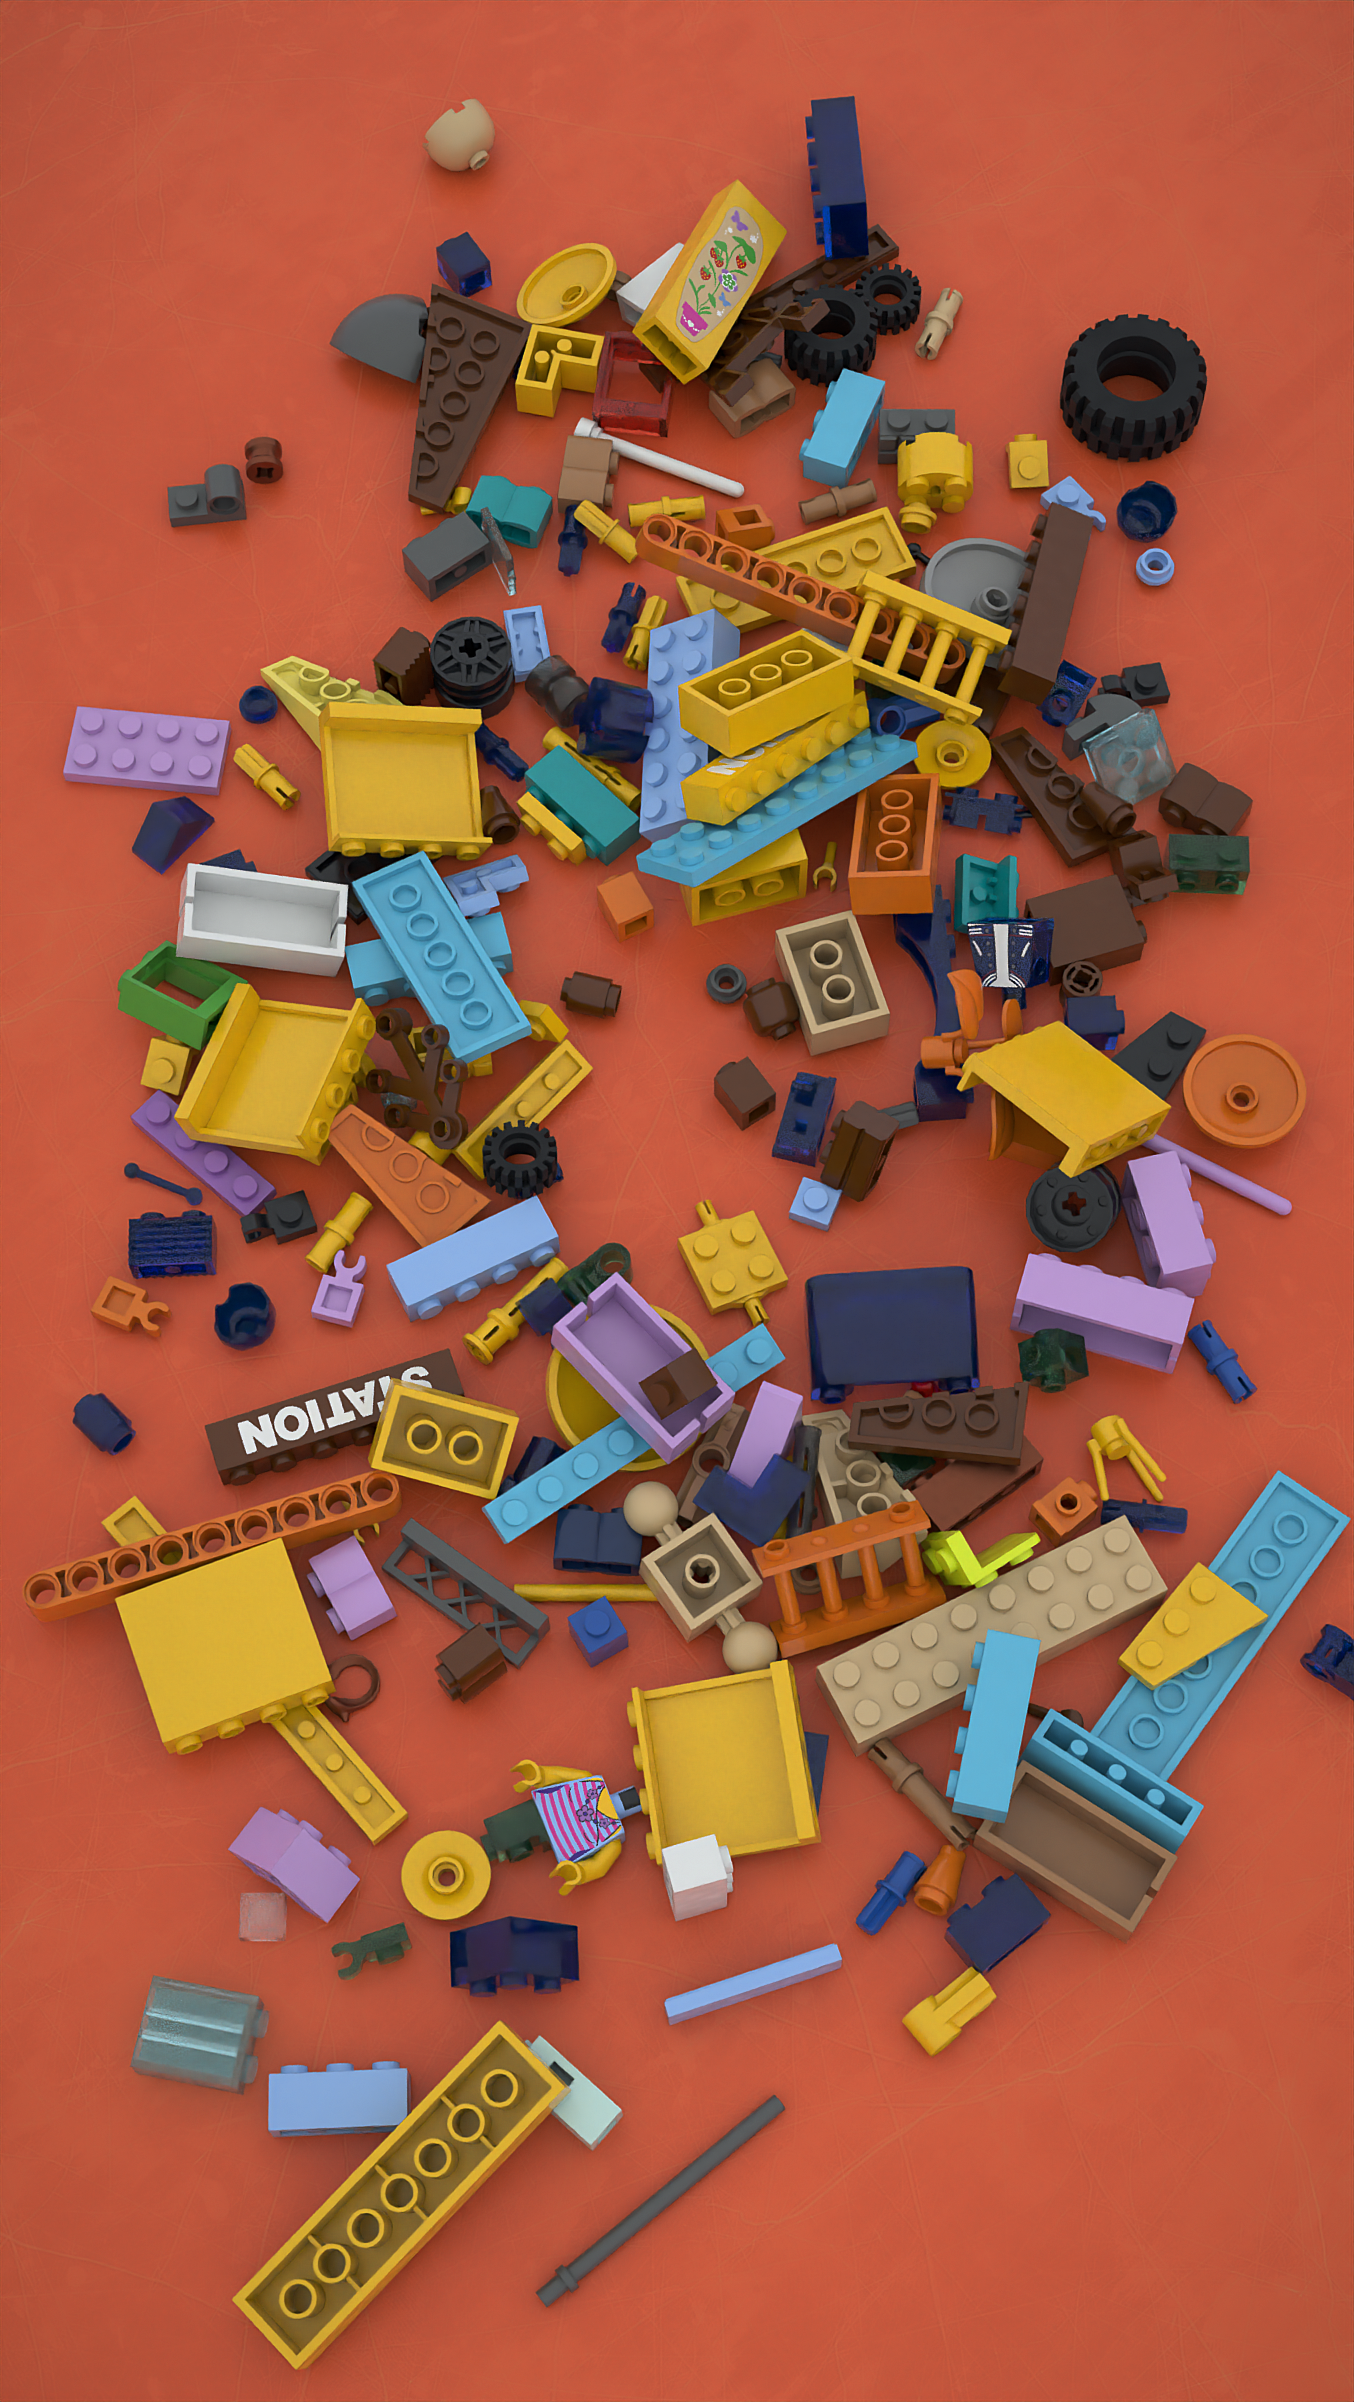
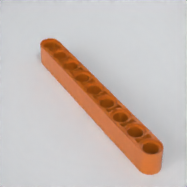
(780, 598)
(192, 1541)

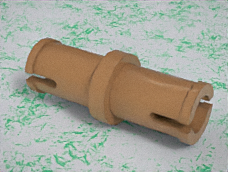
(837, 501)

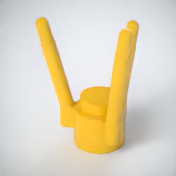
(1116, 1441)

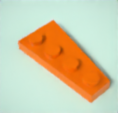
(409, 1183)

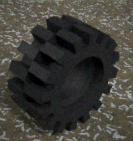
(895, 283)
(520, 1176)

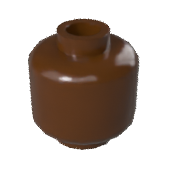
(771, 1009)

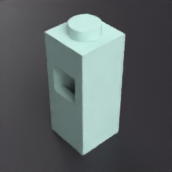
(586, 2108)

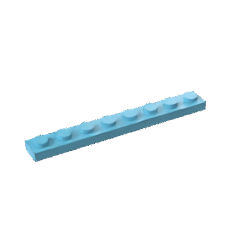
(614, 1446)

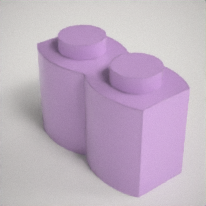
(351, 1588)

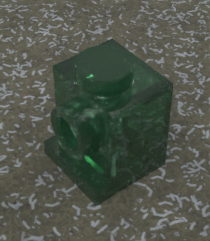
(515, 1833)

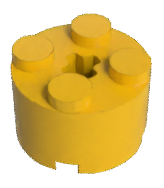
(935, 471)

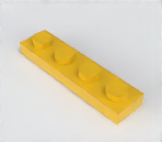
(528, 1101)

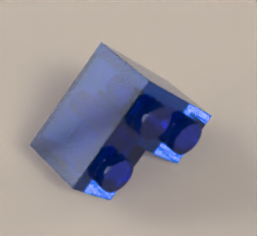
(514, 1955)

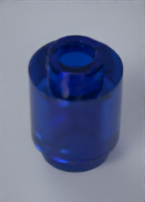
(103, 1423)

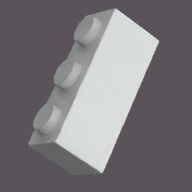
(697, 1876)

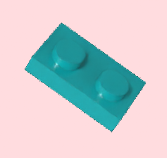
(984, 889)

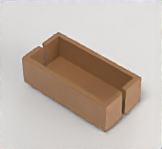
(1076, 1852)

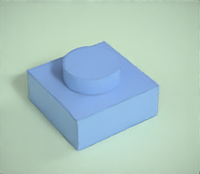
(815, 1204)

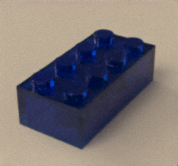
(837, 178)

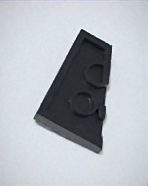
(1161, 1053)

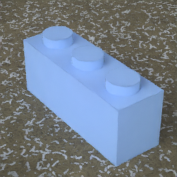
(338, 2100)

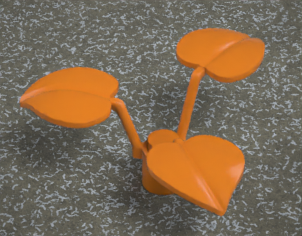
(950, 1051)

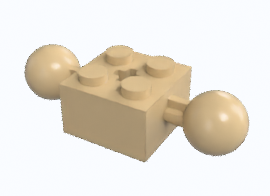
(702, 1550)

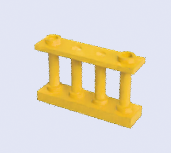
(948, 624)

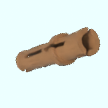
(909, 1779)

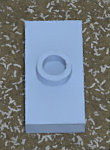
(527, 638)

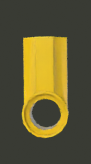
(940, 2018)

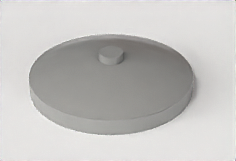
(977, 578)

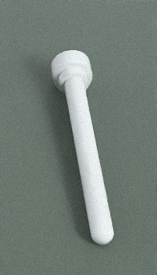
(589, 428)

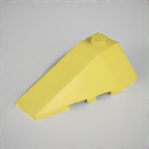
(309, 688)

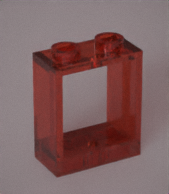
(629, 415)

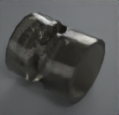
(557, 689)

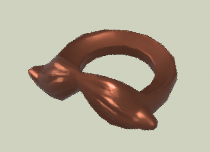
(343, 1706)

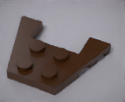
(753, 335)

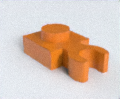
(126, 1304)

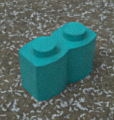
(517, 510)

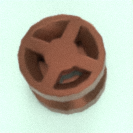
(263, 460)

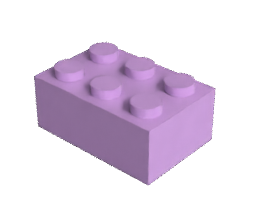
(1167, 1224)

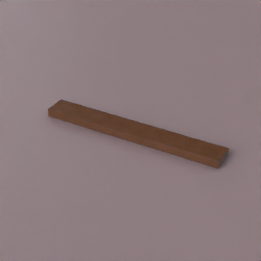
(816, 273)

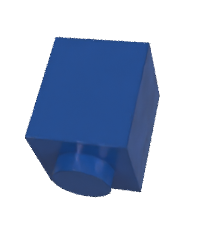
(598, 1631)

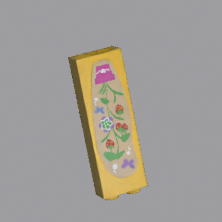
(710, 282)

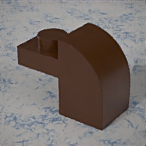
(1140, 867)

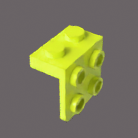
(955, 1563)

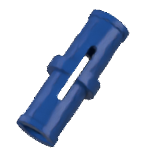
(1222, 1361)

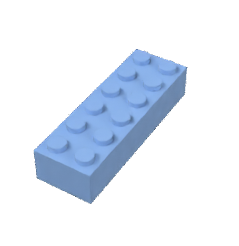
(672, 754)

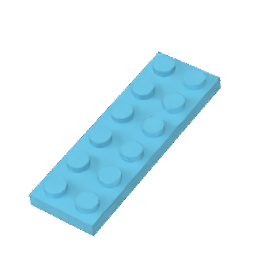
(441, 957)

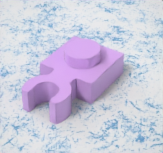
(340, 1296)

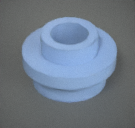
(1157, 559)

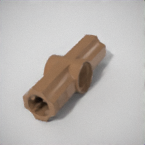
(719, 1444)

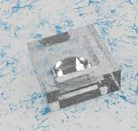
(262, 1917)

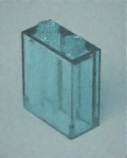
(199, 2035)

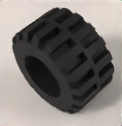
(825, 358)

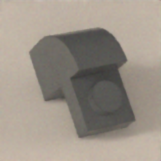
(1100, 714)

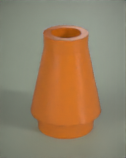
(940, 1883)

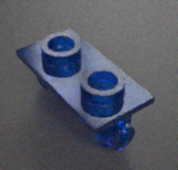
(999, 812)

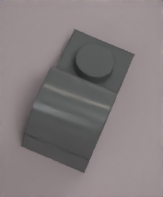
(214, 501)

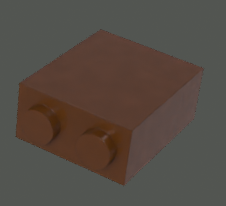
(1090, 925)

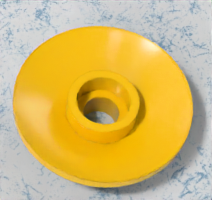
(952, 741)
(446, 1853)

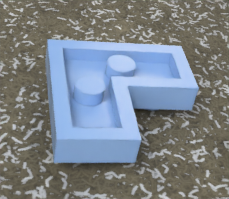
(477, 887)

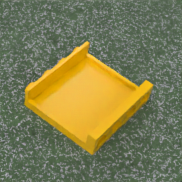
(401, 780)
(274, 1074)
(1070, 1093)
(225, 1647)
(725, 1763)

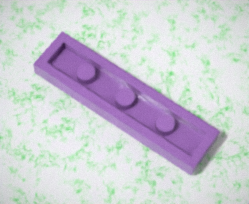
(209, 1162)

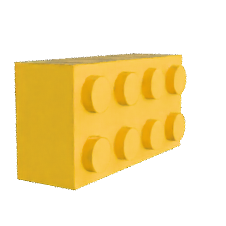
(766, 693)

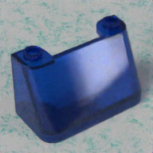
(891, 1330)

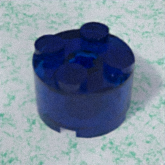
(614, 721)

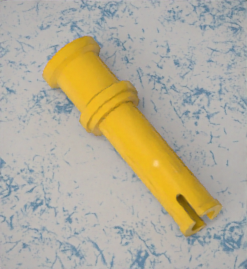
(499, 1319)

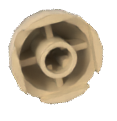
(461, 138)

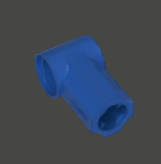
(900, 715)

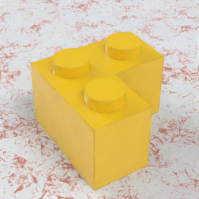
(556, 361)

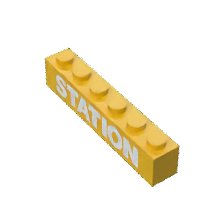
(737, 783)

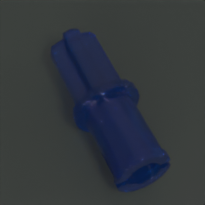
(572, 543)
(622, 618)
(497, 752)
(1146, 1515)

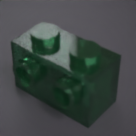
(1208, 863)

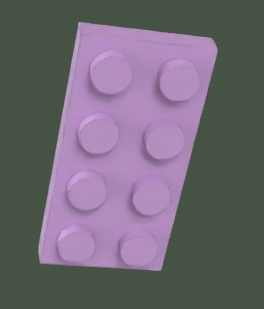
(147, 750)

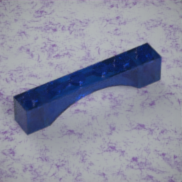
(931, 948)

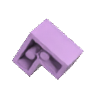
(296, 1861)

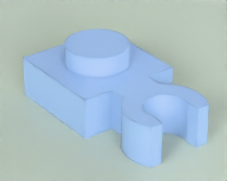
(1073, 496)

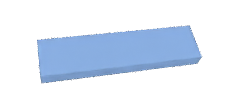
(752, 1983)

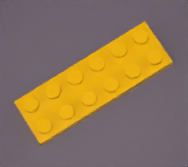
(830, 554)

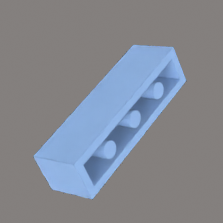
(474, 1259)

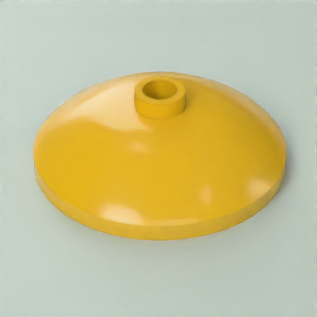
(567, 286)

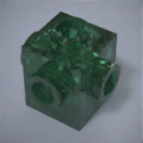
(1053, 1359)

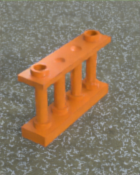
(859, 1614)

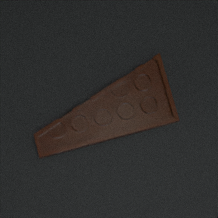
(464, 375)

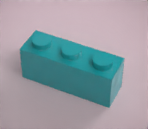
(583, 805)

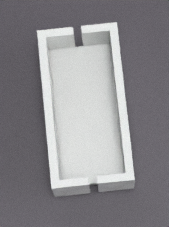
(262, 920)

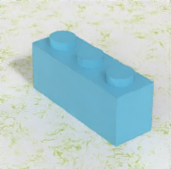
(842, 428)

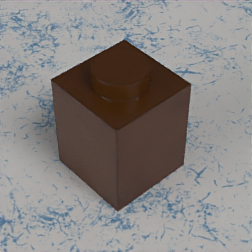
(744, 1092)
(678, 1383)

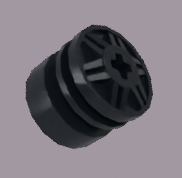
(472, 666)
(1061, 1223)

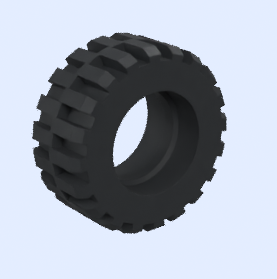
(1135, 349)

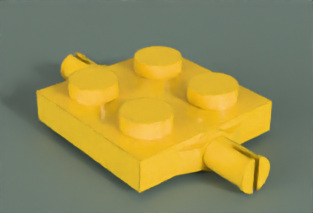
(732, 1262)

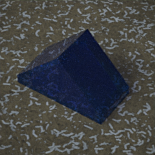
(170, 831)

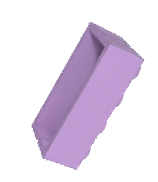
(1112, 1313)
(624, 1346)

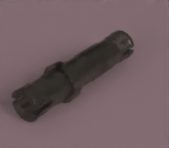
(806, 1443)

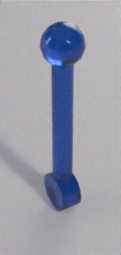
(193, 1195)

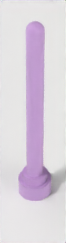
(1222, 1176)

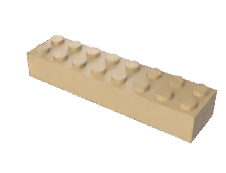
(928, 1660)

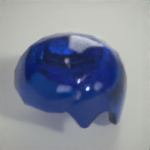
(1146, 512)
(245, 1317)

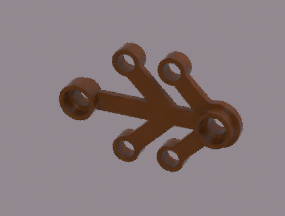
(423, 1080)

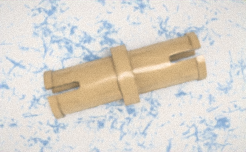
(939, 323)

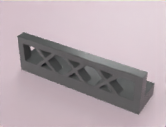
(475, 1580)

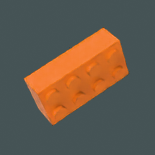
(896, 845)

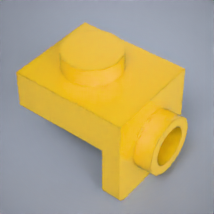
(1027, 462)
(168, 1064)

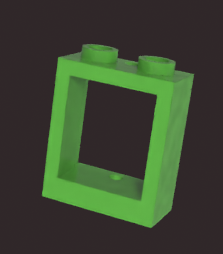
(166, 1014)

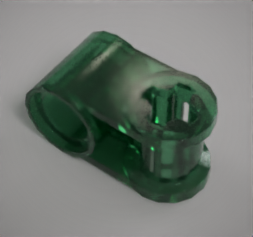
(589, 1275)

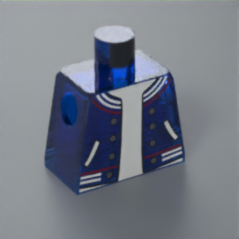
(1011, 953)

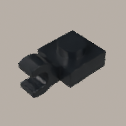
(1140, 683)
(285, 1218)

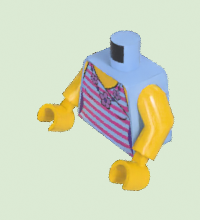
(578, 1819)

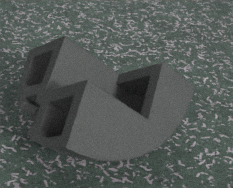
(386, 334)

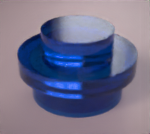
(258, 705)

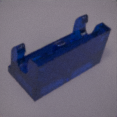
(805, 1118)

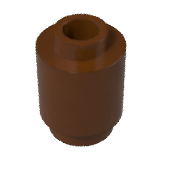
(591, 995)

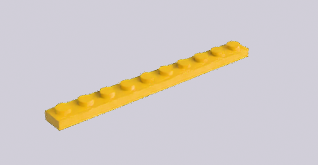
(302, 1727)

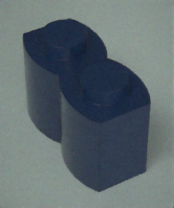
(596, 1542)

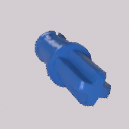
(891, 1893)

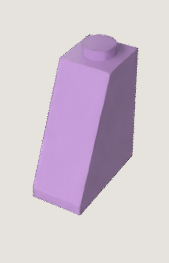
(767, 1431)

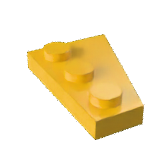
(1190, 1625)

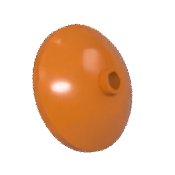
(1247, 1070)

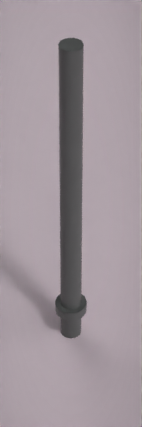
(569, 2276)

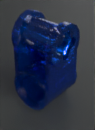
(1339, 1665)

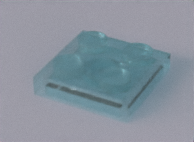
(1131, 757)

